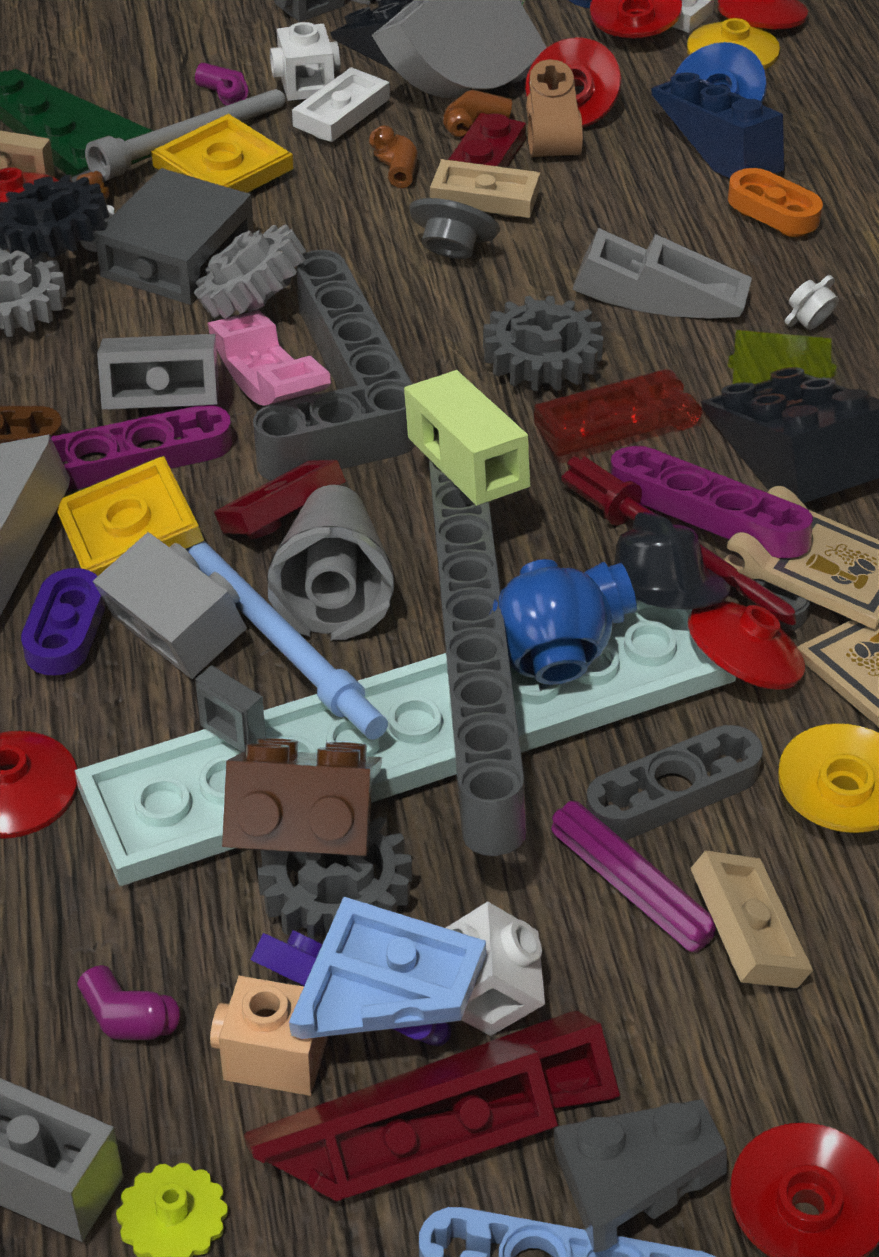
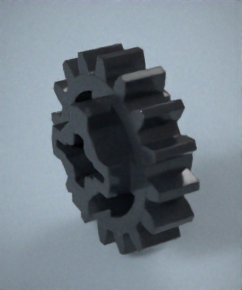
(52, 216)

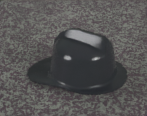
(668, 565)

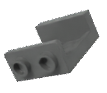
(170, 232)

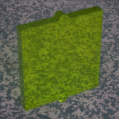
(762, 353)

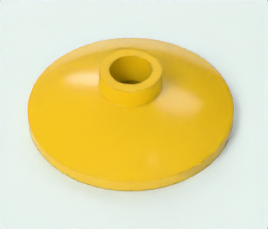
(737, 31)
(833, 776)

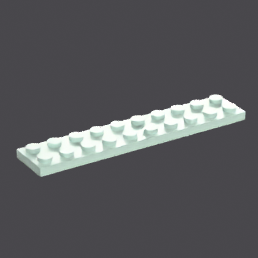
(168, 798)

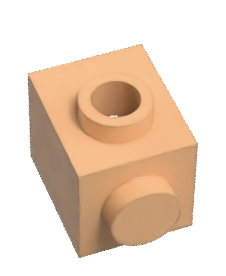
(258, 1039)

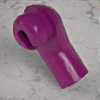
(227, 82)
(127, 1013)

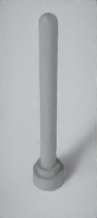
(114, 155)

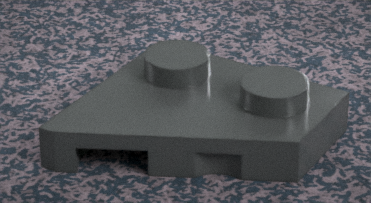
(637, 1163)

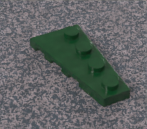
(67, 120)

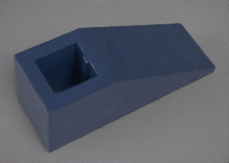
(722, 125)

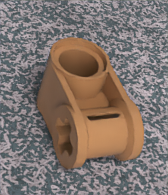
(553, 111)

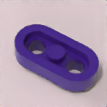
(62, 622)

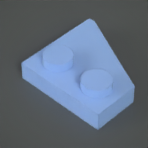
(386, 974)

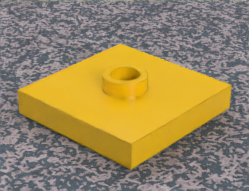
(225, 155)
(122, 509)

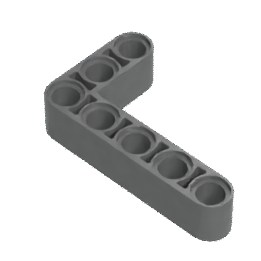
(368, 411)

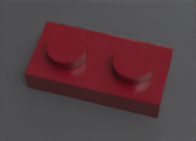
(491, 141)
(260, 509)

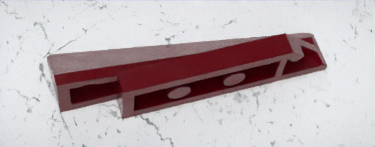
(442, 1109)

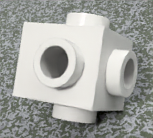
(304, 59)
(511, 973)

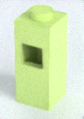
(467, 437)

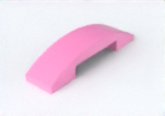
(260, 365)

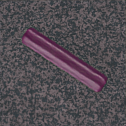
(634, 876)

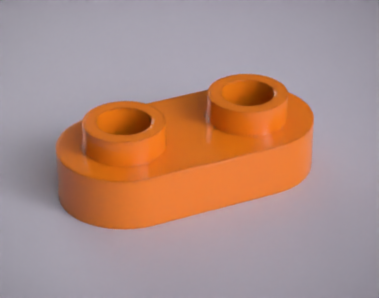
(775, 201)

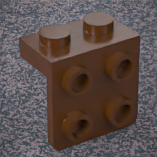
(299, 798)

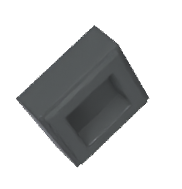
(229, 709)

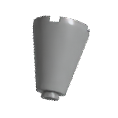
(331, 568)

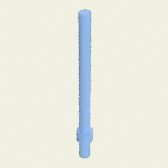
(336, 688)

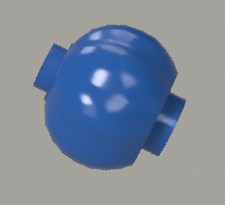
(554, 622)

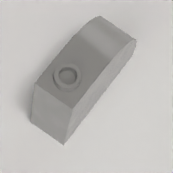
(460, 44)

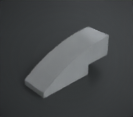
(660, 279)

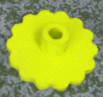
(172, 1212)

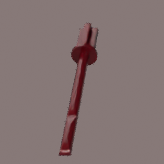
(622, 502)

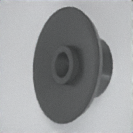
(452, 226)

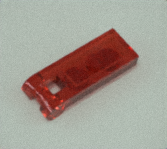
(616, 412)

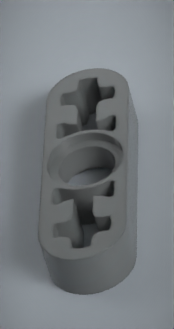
(688, 758)

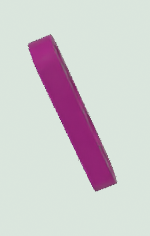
(203, 434)
(715, 501)

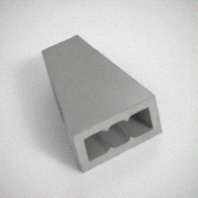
(30, 493)

